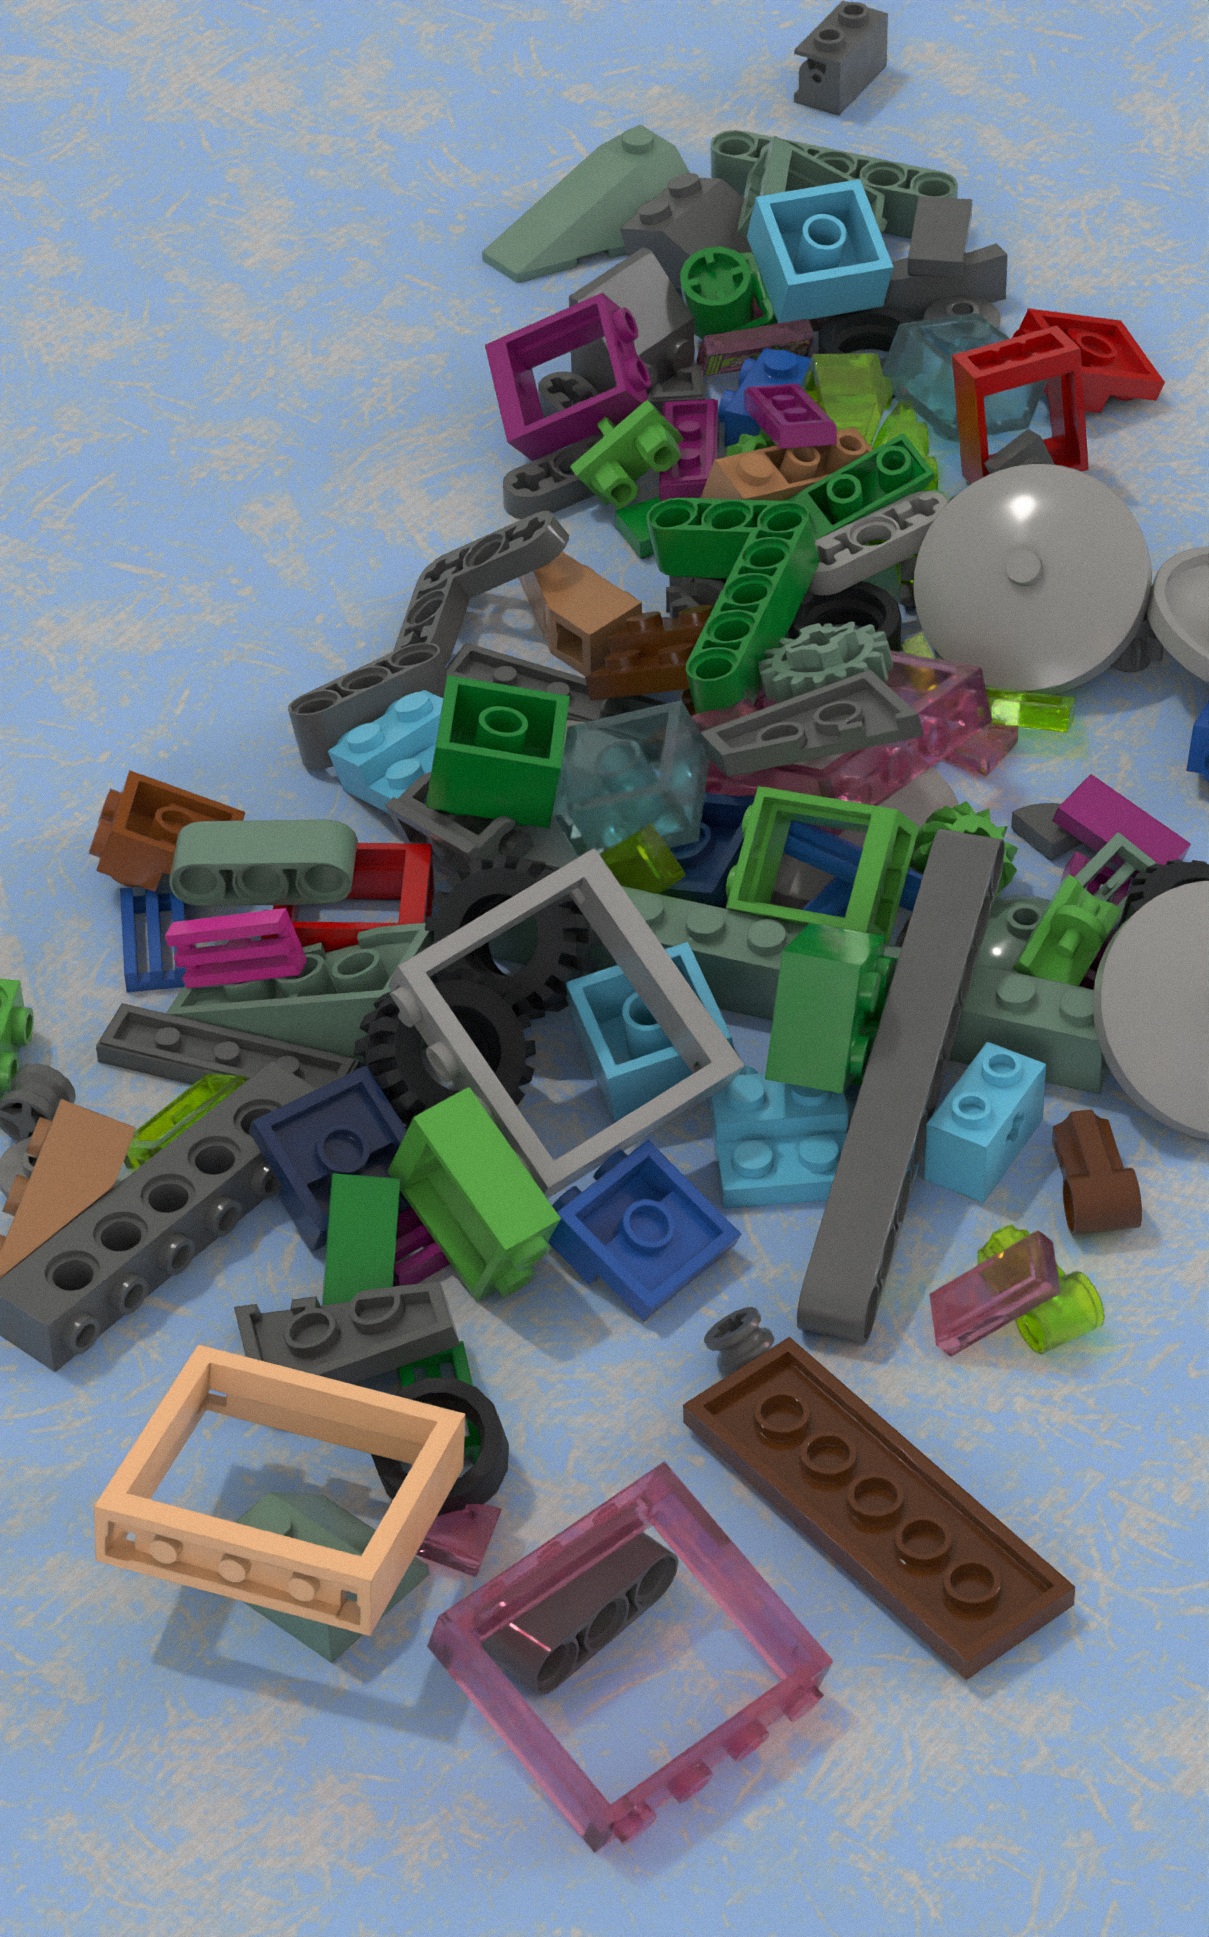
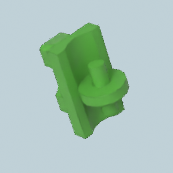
(627, 453)
(1067, 935)

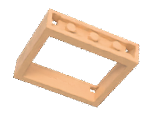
(259, 1563)

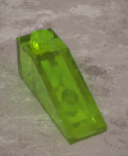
(849, 390)

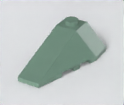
(587, 207)
(320, 1004)

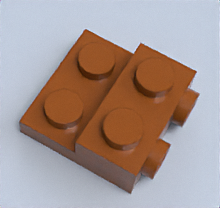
(142, 827)

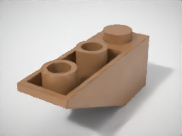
(779, 472)
(577, 611)
(74, 1169)

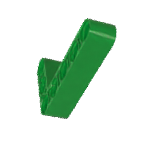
(768, 563)

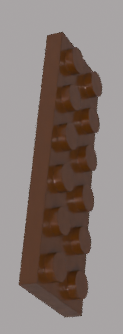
(879, 1507)

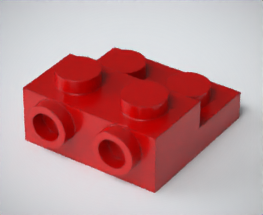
(1109, 357)

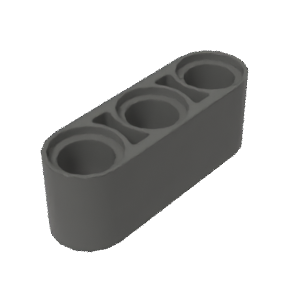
(362, 697)
(583, 1615)

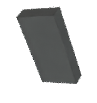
(940, 237)

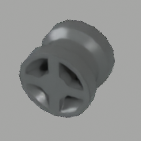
(33, 1094)

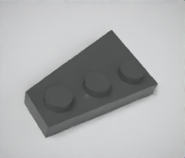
(814, 725)
(352, 1338)

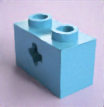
(984, 1122)

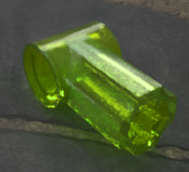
(1063, 1317)

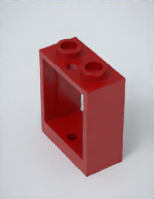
(1013, 364)
(380, 872)

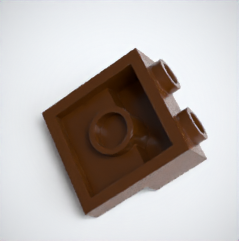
(649, 654)

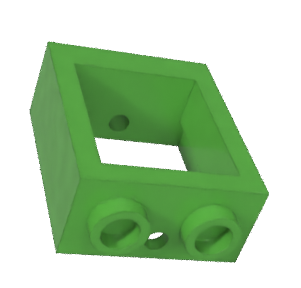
(878, 876)
(474, 1196)

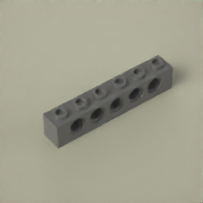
(145, 1227)

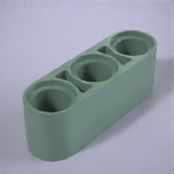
(263, 862)

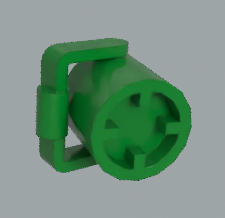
(720, 291)

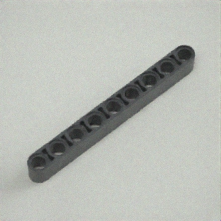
(900, 1087)

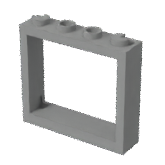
(646, 968)

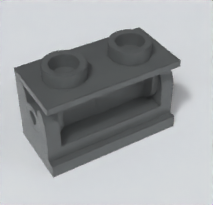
(842, 57)

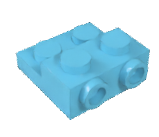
(390, 753)
(775, 1140)

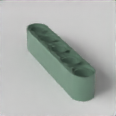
(737, 152)

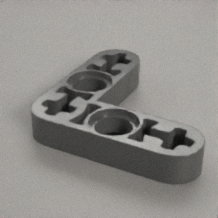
(542, 482)
(470, 570)

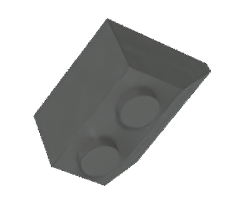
(685, 220)
(660, 315)

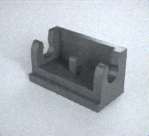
(453, 837)

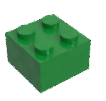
(498, 751)
(827, 1007)

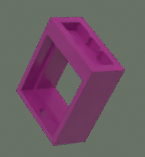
(520, 351)

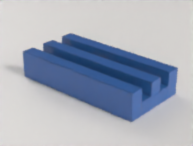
(151, 904)

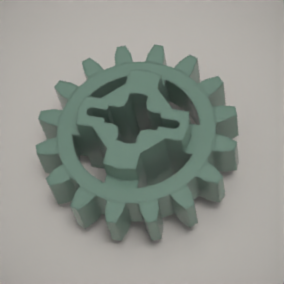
(822, 658)

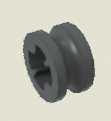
(738, 1339)

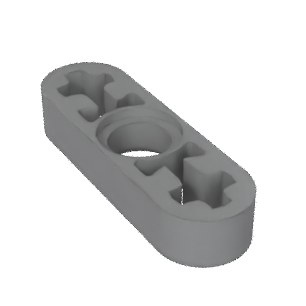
(847, 561)

